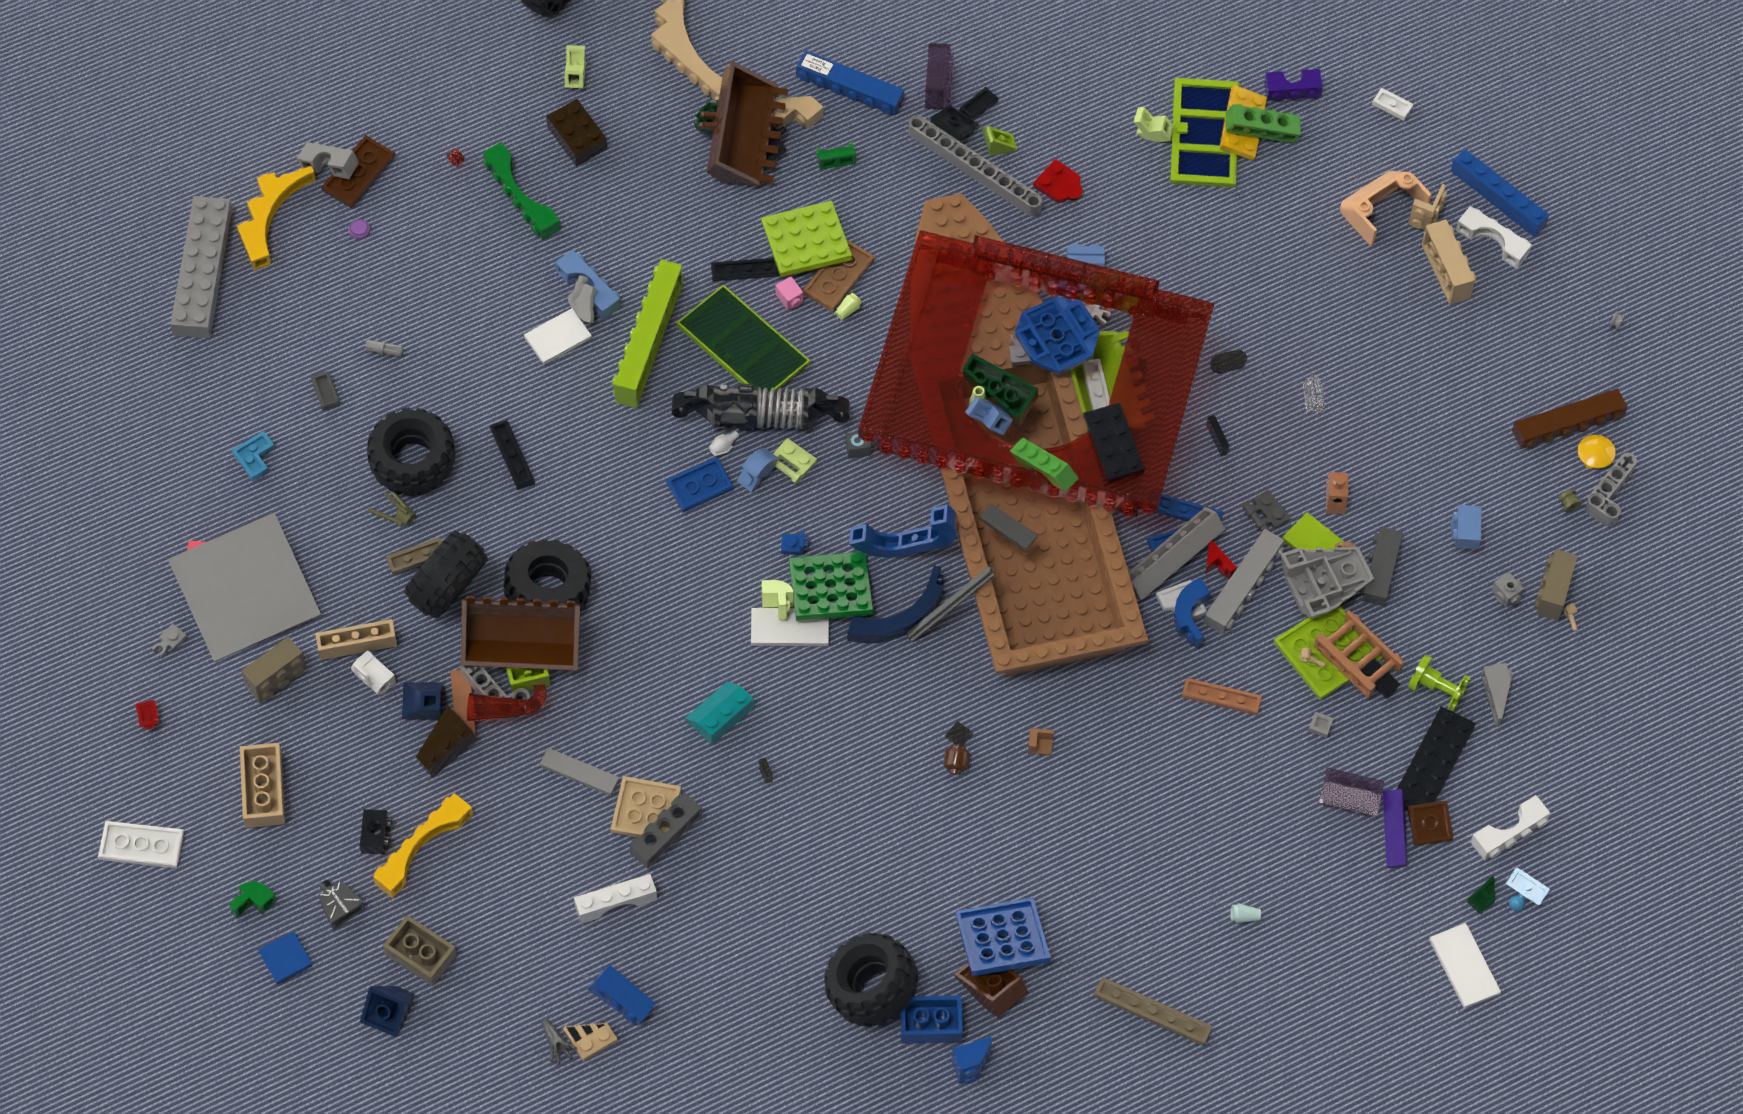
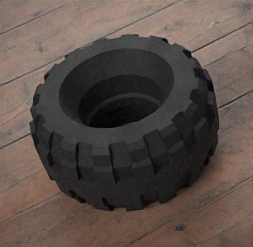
(405, 429)
(445, 574)
(856, 964)

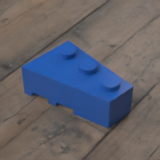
(621, 995)

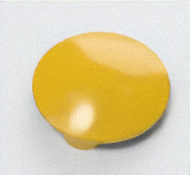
(1596, 451)

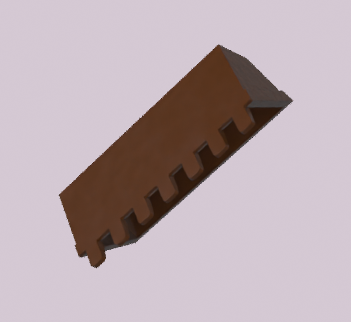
(743, 127)
(520, 633)

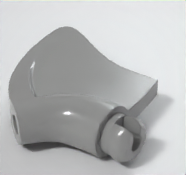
(582, 299)

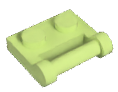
(796, 458)

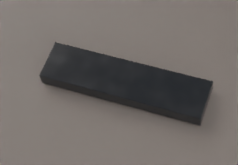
(744, 269)
(512, 454)

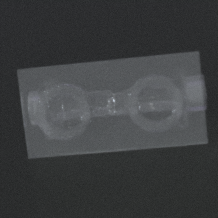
(1312, 387)

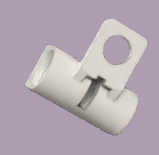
(373, 673)

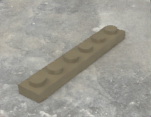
(1152, 1011)

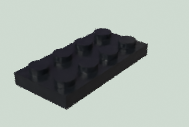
(1113, 442)

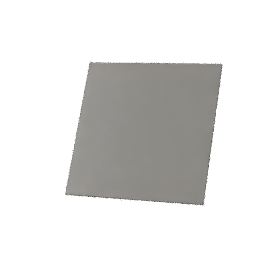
(244, 587)

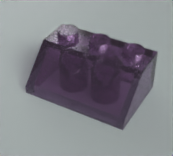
(1351, 792)

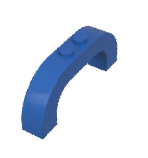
(938, 534)

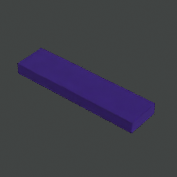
(1395, 828)

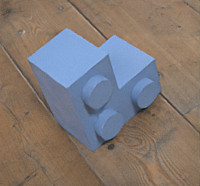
(1466, 526)

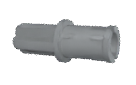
(384, 348)

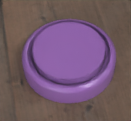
(359, 229)

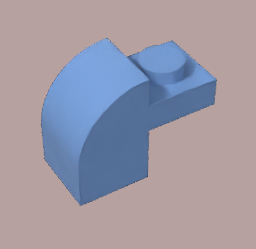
(990, 414)
(755, 467)

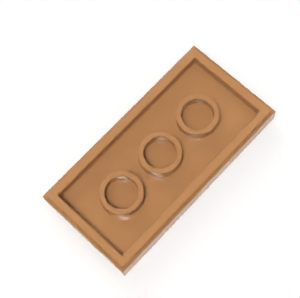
(835, 281)

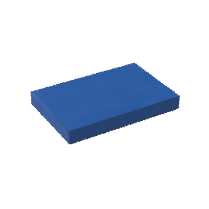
(700, 484)

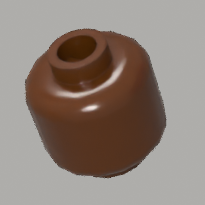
(956, 759)

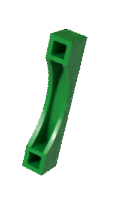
(541, 217)

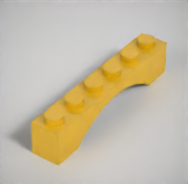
(450, 816)

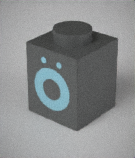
(856, 446)

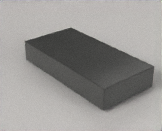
(325, 390)

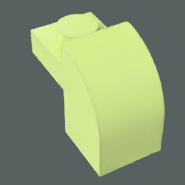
(575, 66)
(1153, 128)
(777, 594)

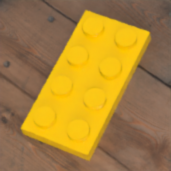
(1236, 143)

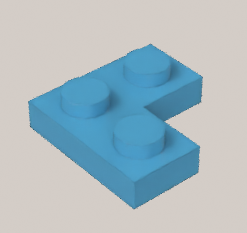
(249, 455)

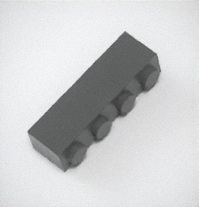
(1382, 565)

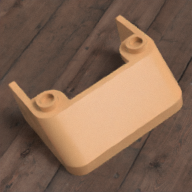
(1360, 204)

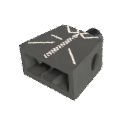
(339, 903)

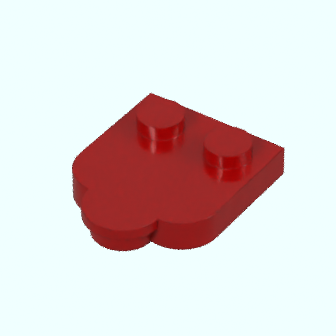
(1059, 182)

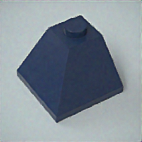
(387, 1008)

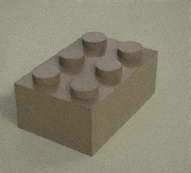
(1555, 584)
(274, 670)
(420, 950)

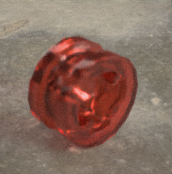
(455, 157)

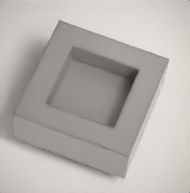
(1321, 724)

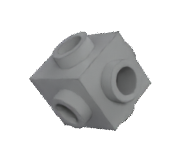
(1507, 590)

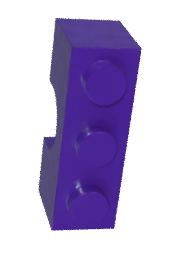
(1278, 88)

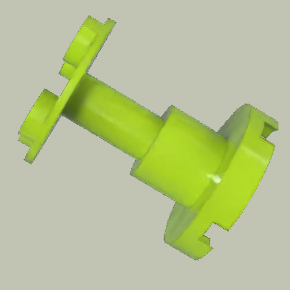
(1432, 679)

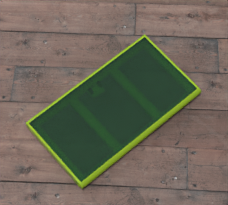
(742, 341)

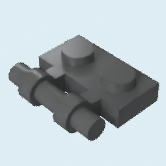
(1269, 508)

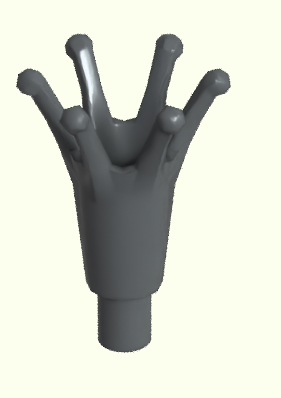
(556, 1041)

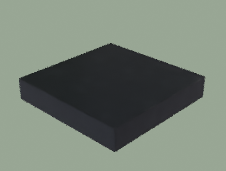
(954, 122)

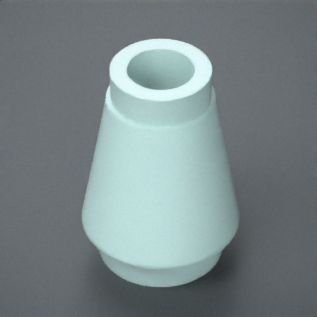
(1244, 913)

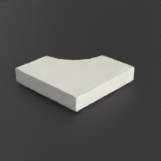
(1168, 597)

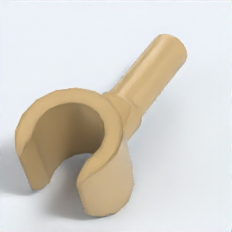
(1568, 611)
(1305, 656)

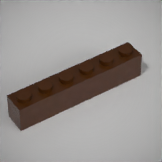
(1569, 419)

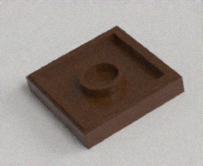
(1430, 822)

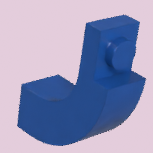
(1189, 598)

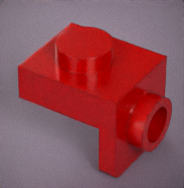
(147, 714)

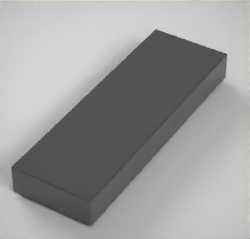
(1008, 527)

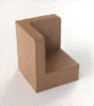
(1040, 741)

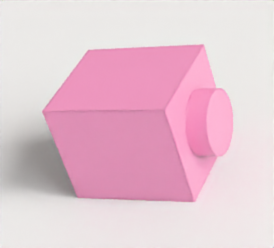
(789, 293)

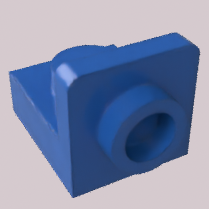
(794, 543)

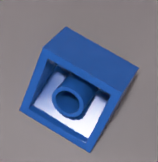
(970, 1059)

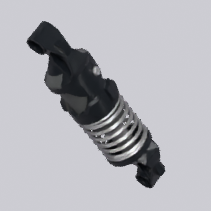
(752, 408)

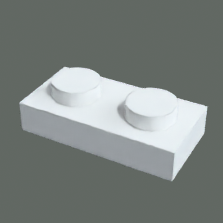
(1392, 104)

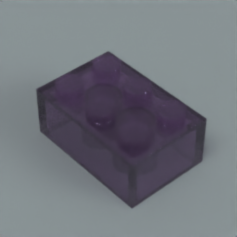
(938, 76)

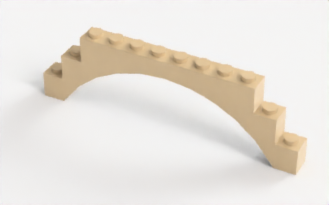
(674, 44)

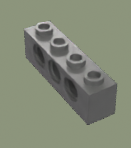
(649, 854)

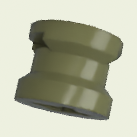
(1570, 500)

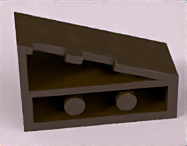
(445, 742)

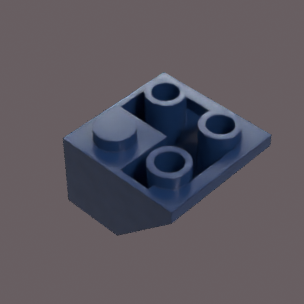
(422, 700)

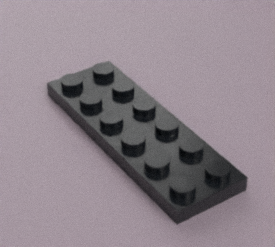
(1435, 758)

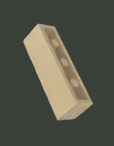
(356, 639)

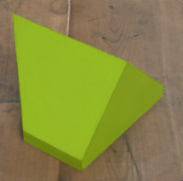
(998, 141)

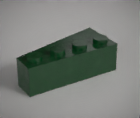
(1001, 387)

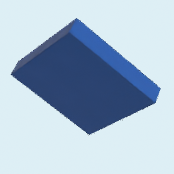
(285, 957)

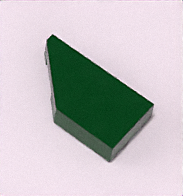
(1483, 897)

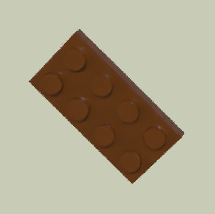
(372, 161)

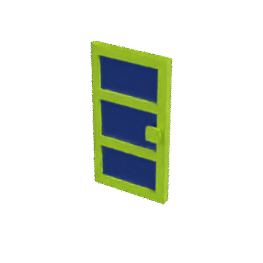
(1197, 134)

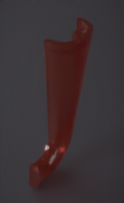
(492, 707)

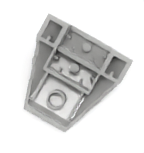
(1324, 578)

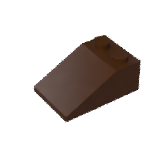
(993, 990)

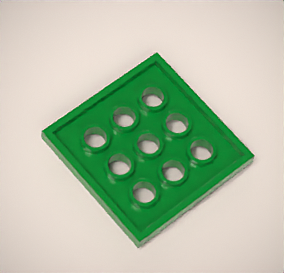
(820, 579)

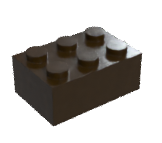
(576, 132)

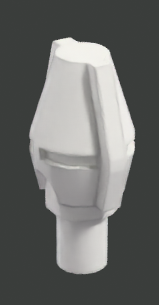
(723, 443)

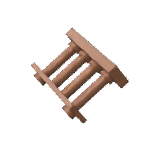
(1350, 670)

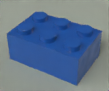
(932, 1020)

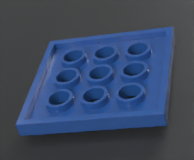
(1010, 927)

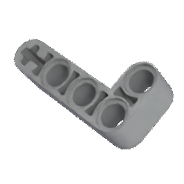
(1613, 485)
(490, 685)

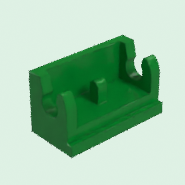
(836, 157)

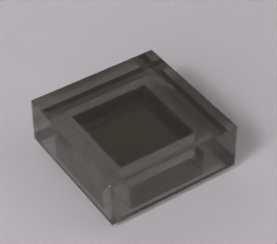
(959, 734)
(765, 770)

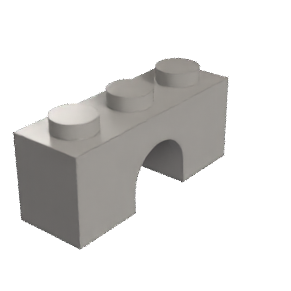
(340, 161)

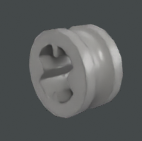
(1617, 320)

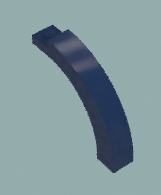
(894, 627)

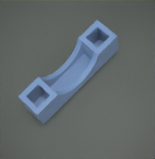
(574, 265)

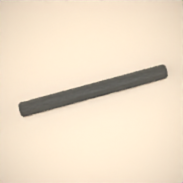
(950, 604)

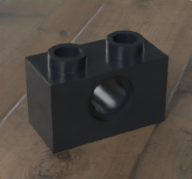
(372, 821)

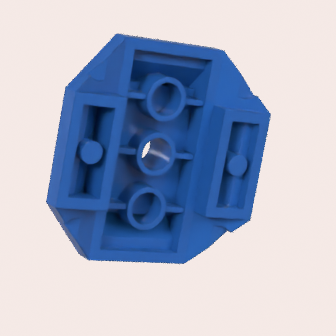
(1062, 319)

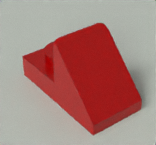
(1218, 559)

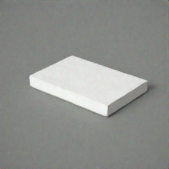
(557, 336)

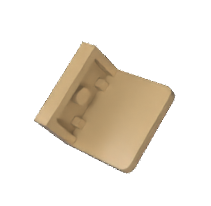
(1424, 213)

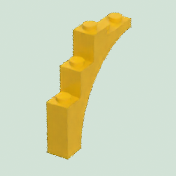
(262, 210)

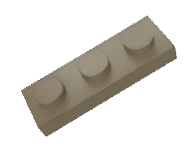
(412, 557)

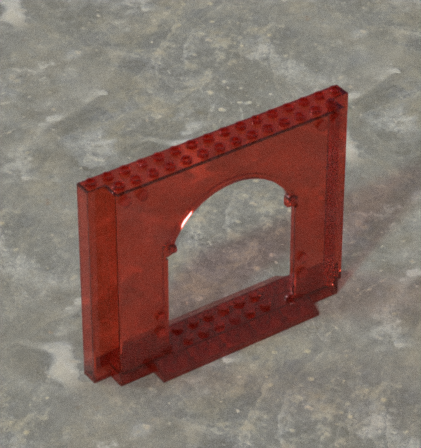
(922, 412)

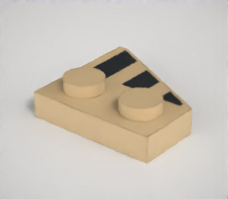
(590, 1038)

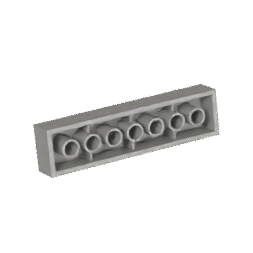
(201, 267)

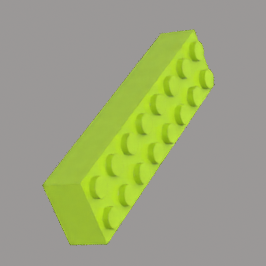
(648, 333)

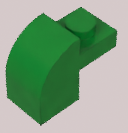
(252, 894)

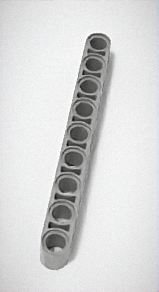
(977, 172)

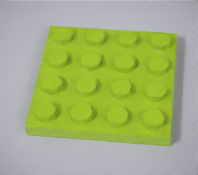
(806, 238)
(1319, 679)

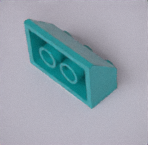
(721, 711)

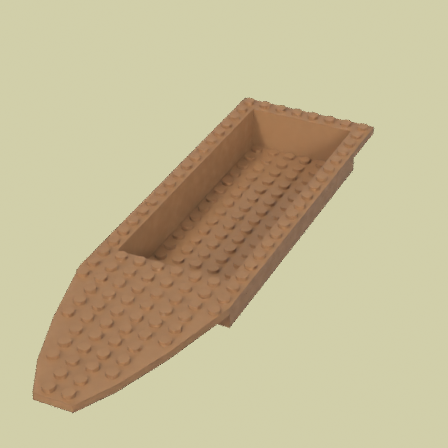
(1072, 586)

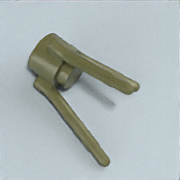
(404, 513)

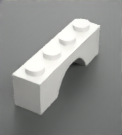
(1476, 224)
(1491, 841)
(596, 903)

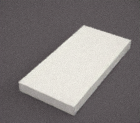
(770, 631)
(141, 844)
(1465, 965)

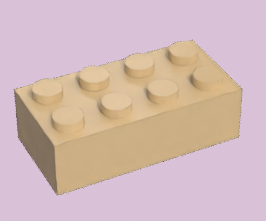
(1448, 261)
(262, 785)

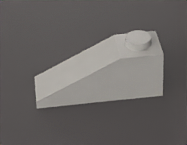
(1496, 684)

